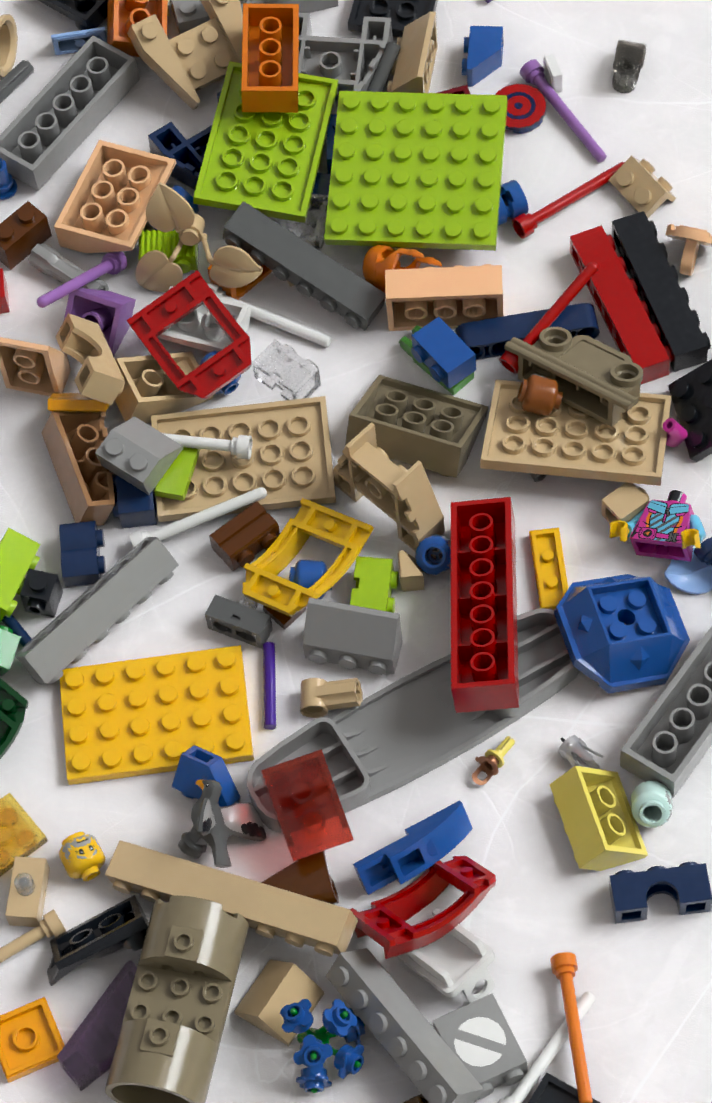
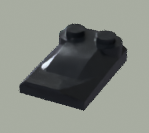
(85, 13)
(101, 935)

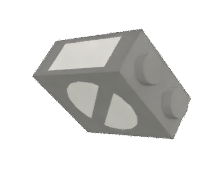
(483, 1043)

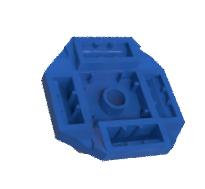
(618, 654)

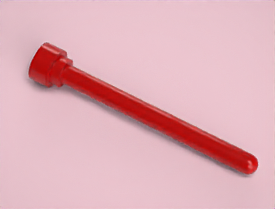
(526, 223)
(510, 360)

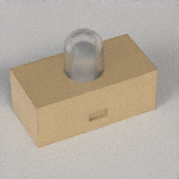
(27, 891)

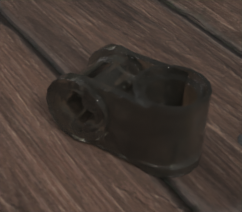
(627, 65)

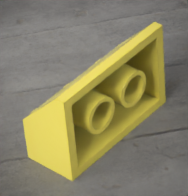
(597, 818)

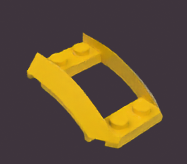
(311, 520)

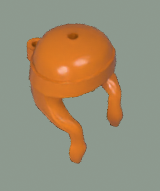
(386, 258)

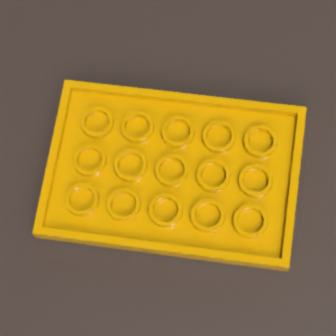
(152, 709)

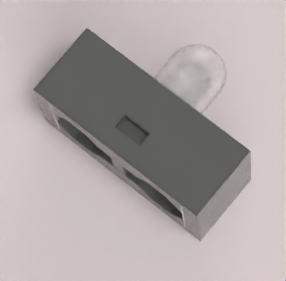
(239, 620)

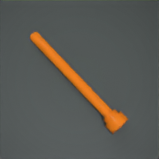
(564, 967)

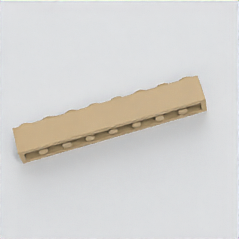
(264, 907)

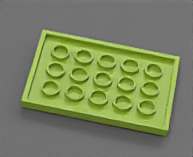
(266, 155)

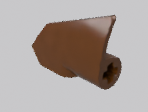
(308, 878)

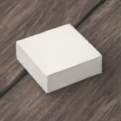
(552, 72)

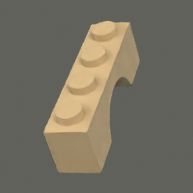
(99, 374)

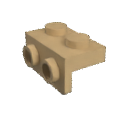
(641, 186)

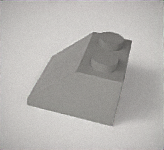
(138, 453)

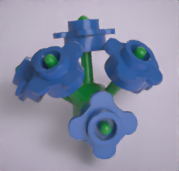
(315, 1042)

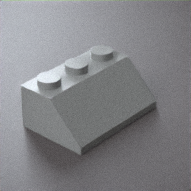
(352, 636)

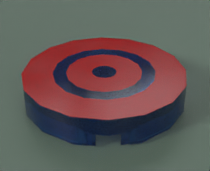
(524, 108)

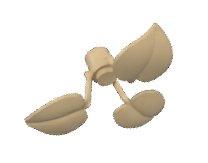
(170, 211)

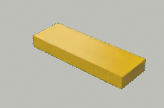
(548, 566)

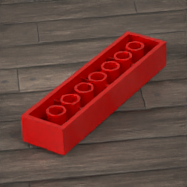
(483, 606)

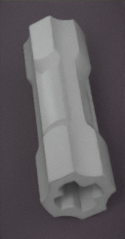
(53, 264)

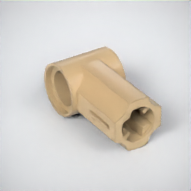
(319, 696)

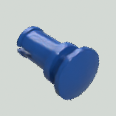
(8, 185)

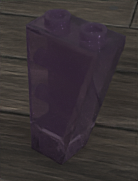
(94, 1042)

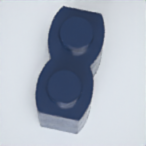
(81, 553)

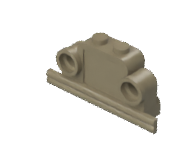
(587, 372)

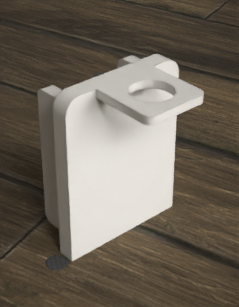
(453, 963)

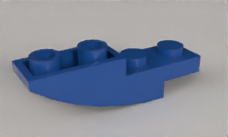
(417, 851)

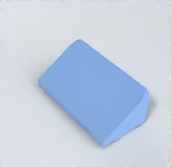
(72, 41)

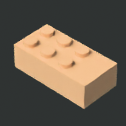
(452, 293)

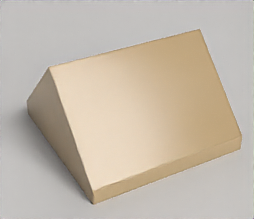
(273, 989)

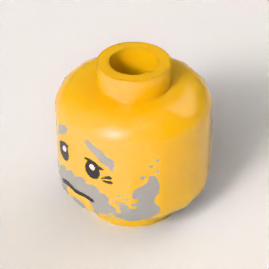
(81, 856)

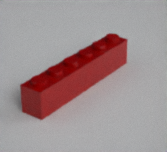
(619, 303)

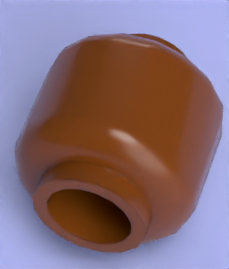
(539, 395)

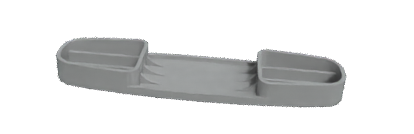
(415, 724)

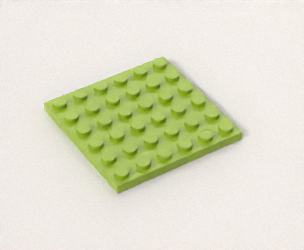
(416, 170)

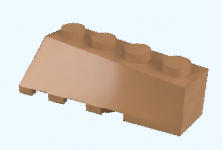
(72, 445)

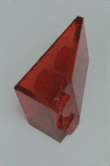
(306, 805)

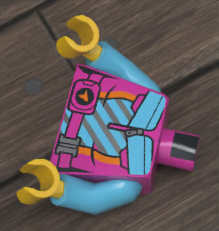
(663, 529)

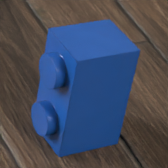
(443, 353)

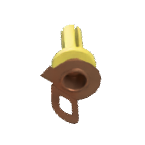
(492, 760)

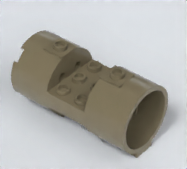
(177, 1003)

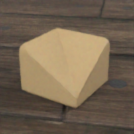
(410, 573)

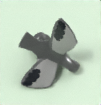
(216, 823)

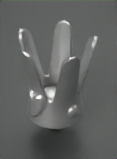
(576, 748)

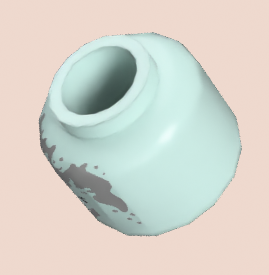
(651, 804)

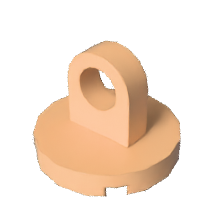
(693, 239)

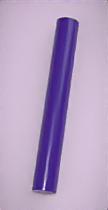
(269, 685)

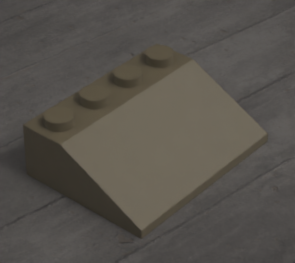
(419, 424)

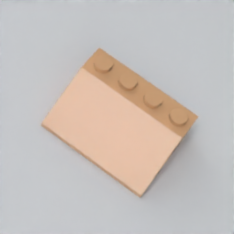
(111, 199)

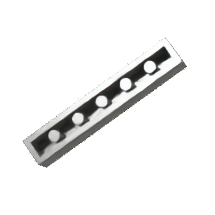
(97, 610)
(402, 1029)

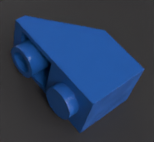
(484, 52)
(204, 765)

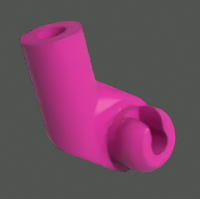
(675, 432)

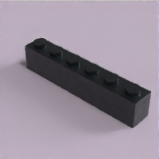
(659, 288)

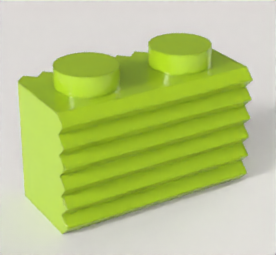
(166, 243)

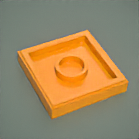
(75, 402)
(28, 1039)

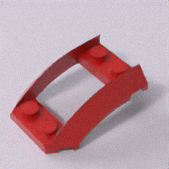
(173, 307)
(387, 916)

